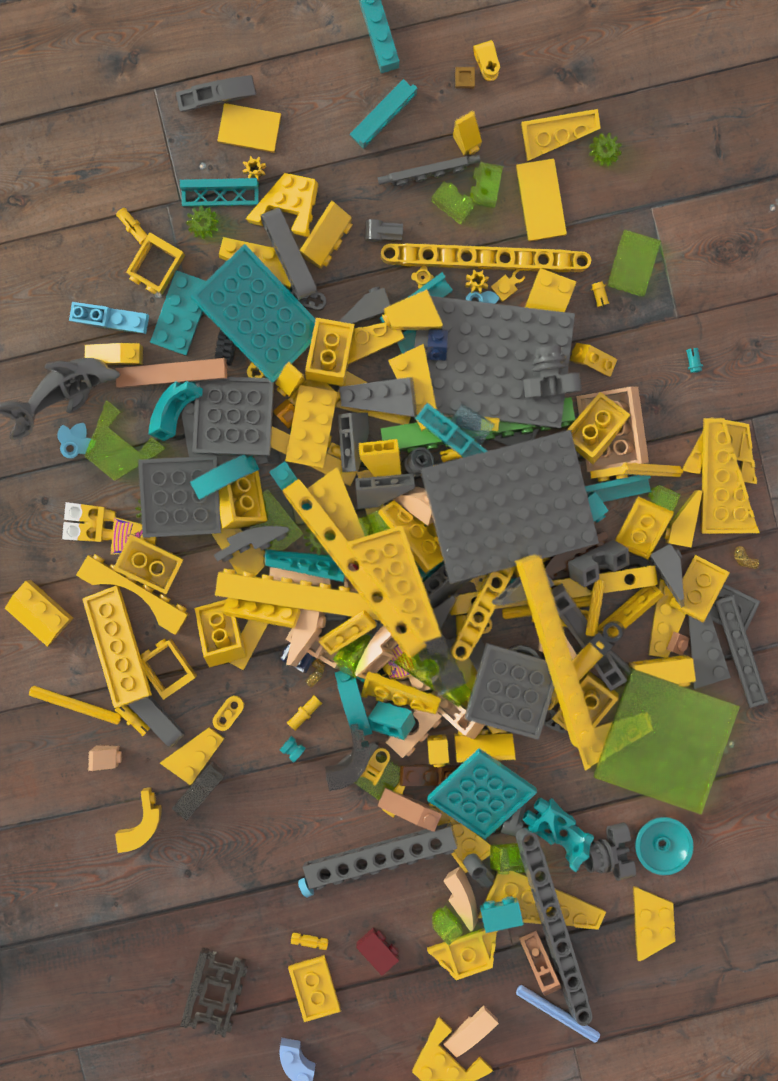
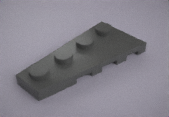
(386, 396)
(706, 653)

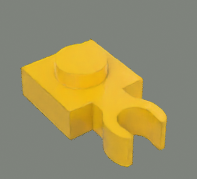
(506, 287)

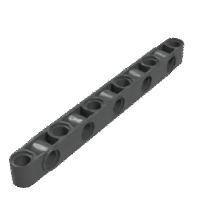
(554, 926)

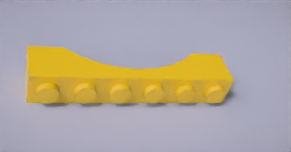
(167, 614)

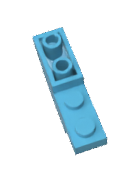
(109, 318)

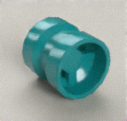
(291, 747)

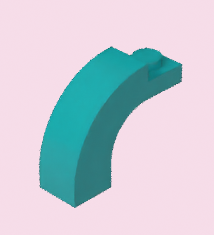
(169, 407)
(224, 475)
(352, 702)

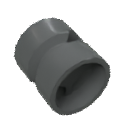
(417, 460)

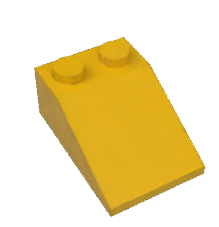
(550, 292)
(329, 352)
(597, 427)
(148, 564)
(219, 634)
(673, 669)
(597, 699)

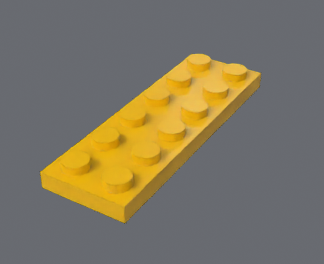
(116, 647)

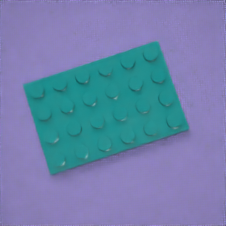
(256, 312)

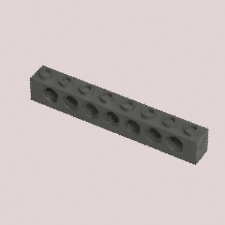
(317, 880)

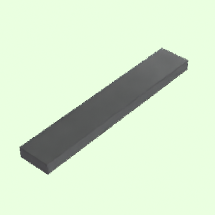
(741, 651)

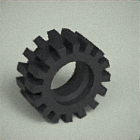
(224, 348)

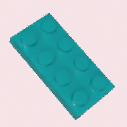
(178, 315)

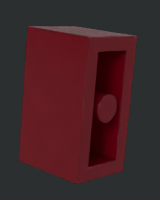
(378, 951)

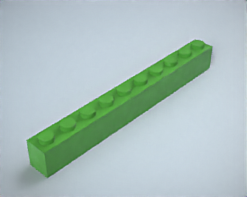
(411, 436)

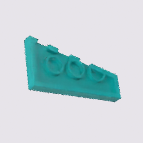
(304, 563)

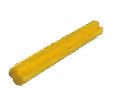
(651, 469)

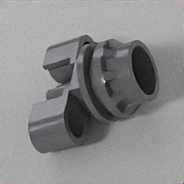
(552, 382)
(612, 855)

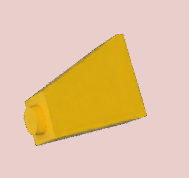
(413, 314)
(381, 457)

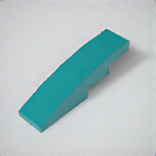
(448, 432)

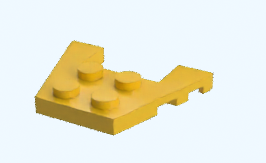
(291, 195)
(741, 445)
(438, 1065)

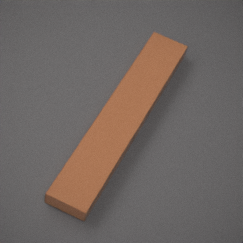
(172, 372)

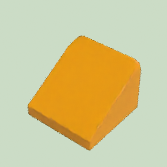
(285, 413)

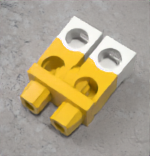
(94, 522)

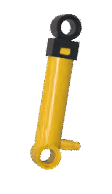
(593, 653)

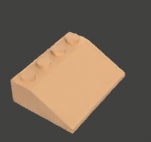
(630, 442)

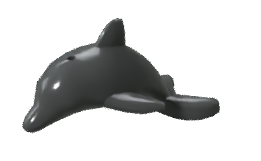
(66, 381)

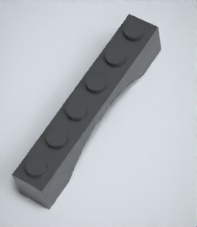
(577, 624)

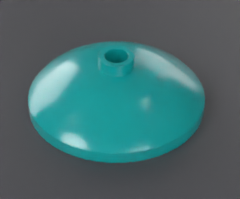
(673, 854)

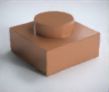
(678, 643)

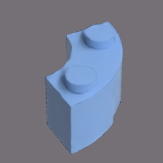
(294, 1062)

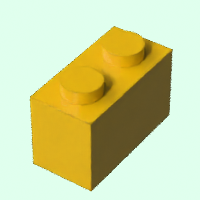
(437, 750)

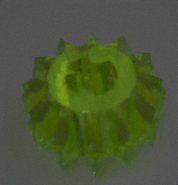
(613, 149)
(207, 216)
(314, 543)

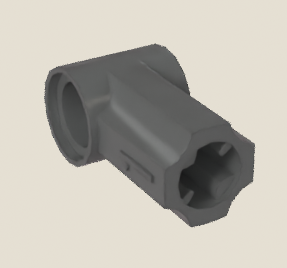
(377, 231)
(514, 823)
(478, 870)

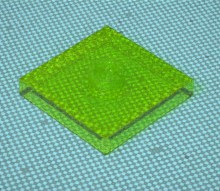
(388, 780)

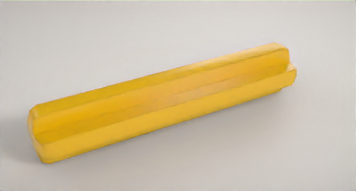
(595, 607)

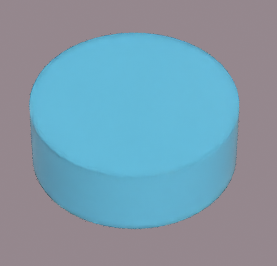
(304, 888)

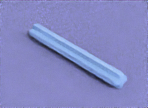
(557, 1013)

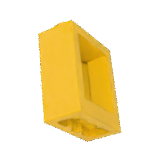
(151, 240)
(164, 693)

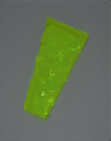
(425, 671)

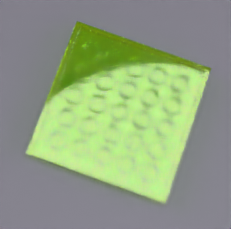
(666, 741)

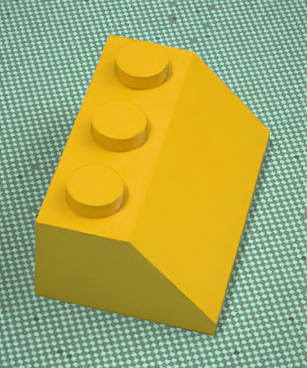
(326, 236)
(242, 503)
(38, 612)
(497, 745)

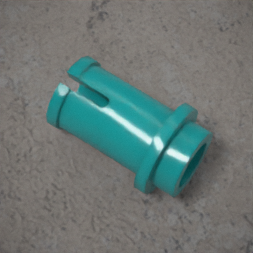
(694, 361)

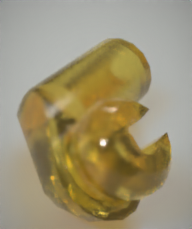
(743, 559)
(317, 674)

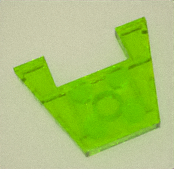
(112, 452)

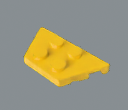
(652, 923)
(466, 954)

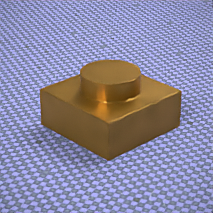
(464, 77)

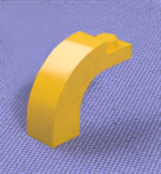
(136, 837)

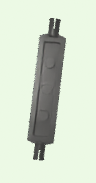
(437, 170)

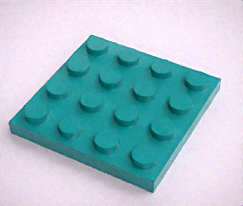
(482, 794)

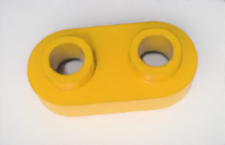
(228, 712)

